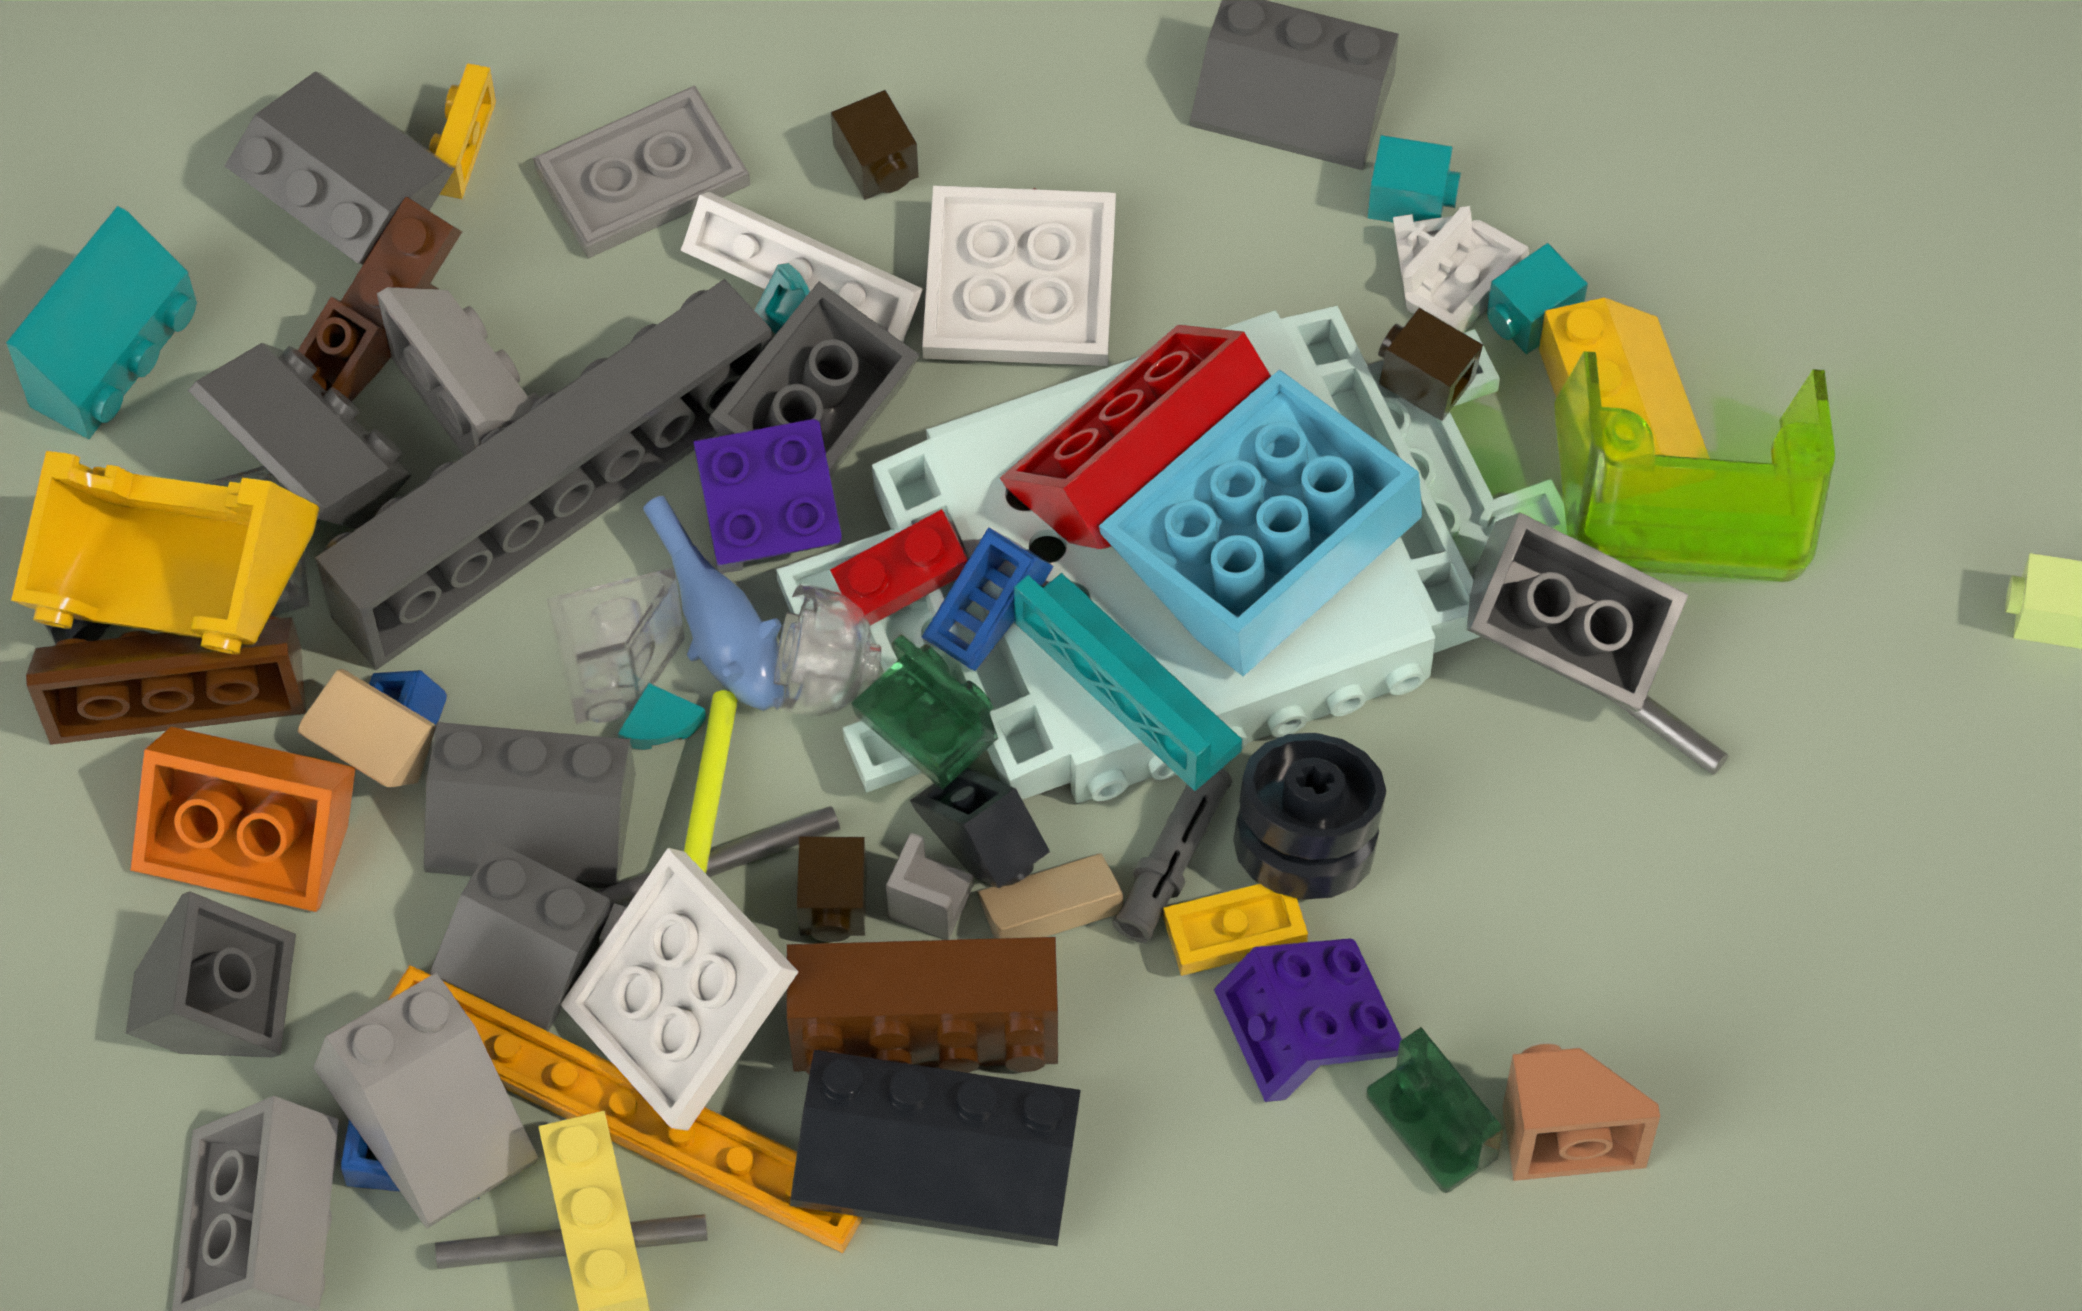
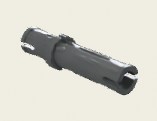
(1162, 872)

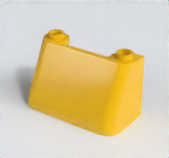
(159, 552)

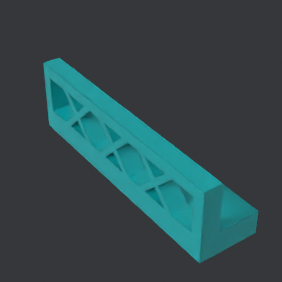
(1125, 679)

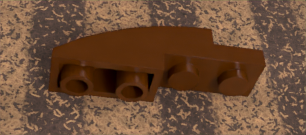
(349, 334)

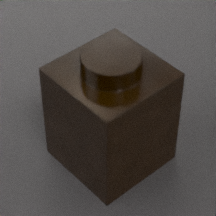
(875, 145)
(1428, 363)
(831, 887)

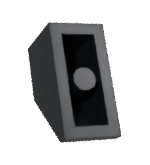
(983, 827)

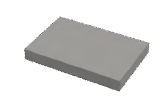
(640, 171)

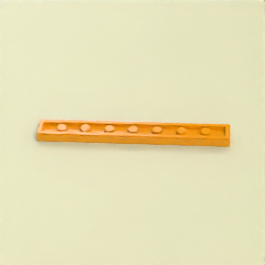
(582, 1083)

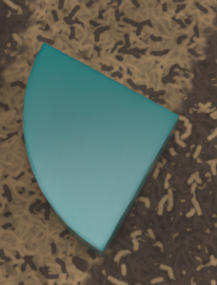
(781, 296)
(661, 719)

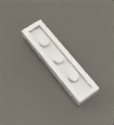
(755, 245)

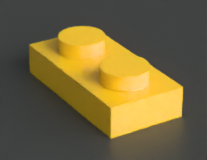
(467, 117)
(1229, 925)

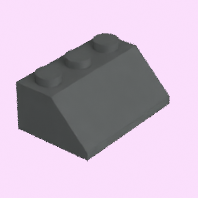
(1295, 80)
(336, 164)
(823, 367)
(304, 433)
(1572, 609)
(532, 791)

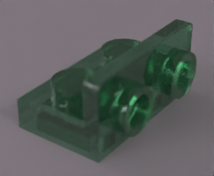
(928, 713)
(1436, 1113)

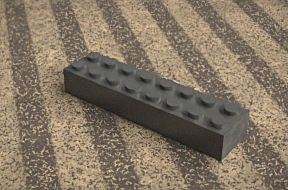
(539, 476)

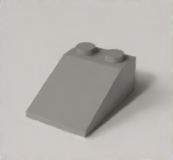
(426, 1099)

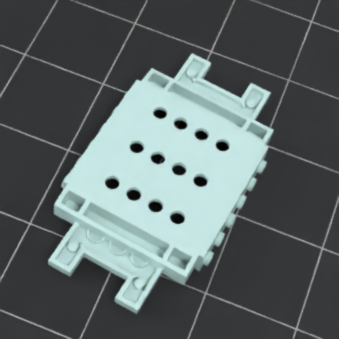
(1356, 647)

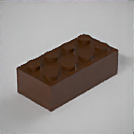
(927, 1002)

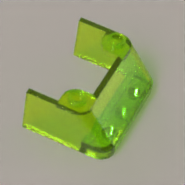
(1690, 510)

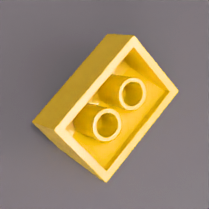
(1632, 368)

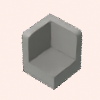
(926, 891)

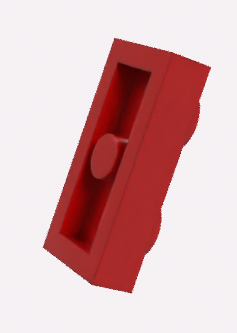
(902, 567)

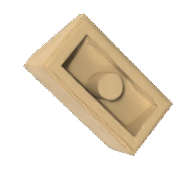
(369, 730)
(1053, 900)

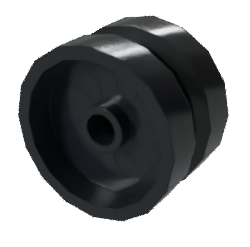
(1309, 815)

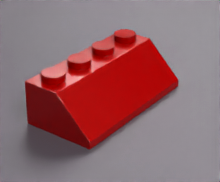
(1135, 429)

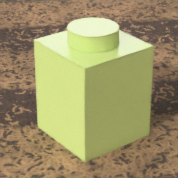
(2047, 601)

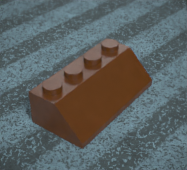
(163, 682)

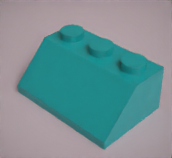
(101, 325)

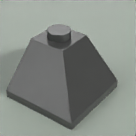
(213, 983)

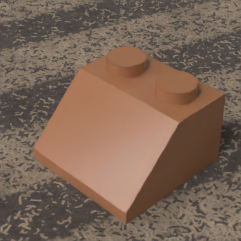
(1573, 1116)

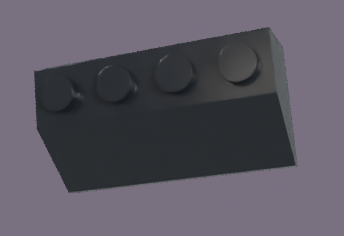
(935, 1147)

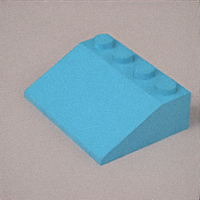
(1265, 520)

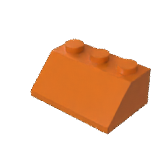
(241, 817)

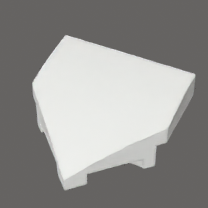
(1451, 264)

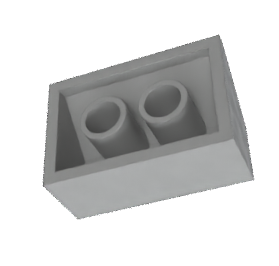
(452, 364)
(257, 1210)

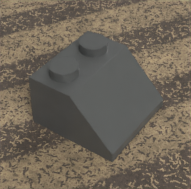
(521, 935)

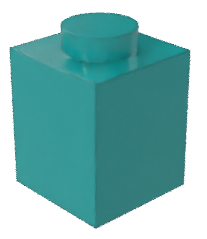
(1412, 180)
(1528, 290)

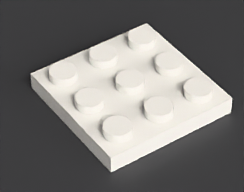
(1019, 275)
(678, 989)

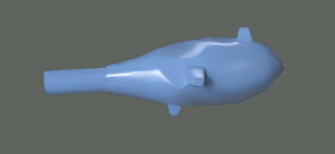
(722, 620)

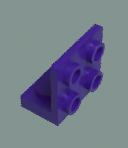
(767, 493)
(1305, 1010)

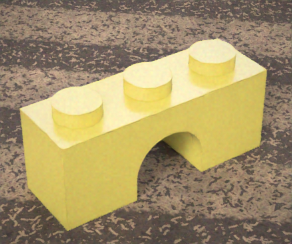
(593, 1214)

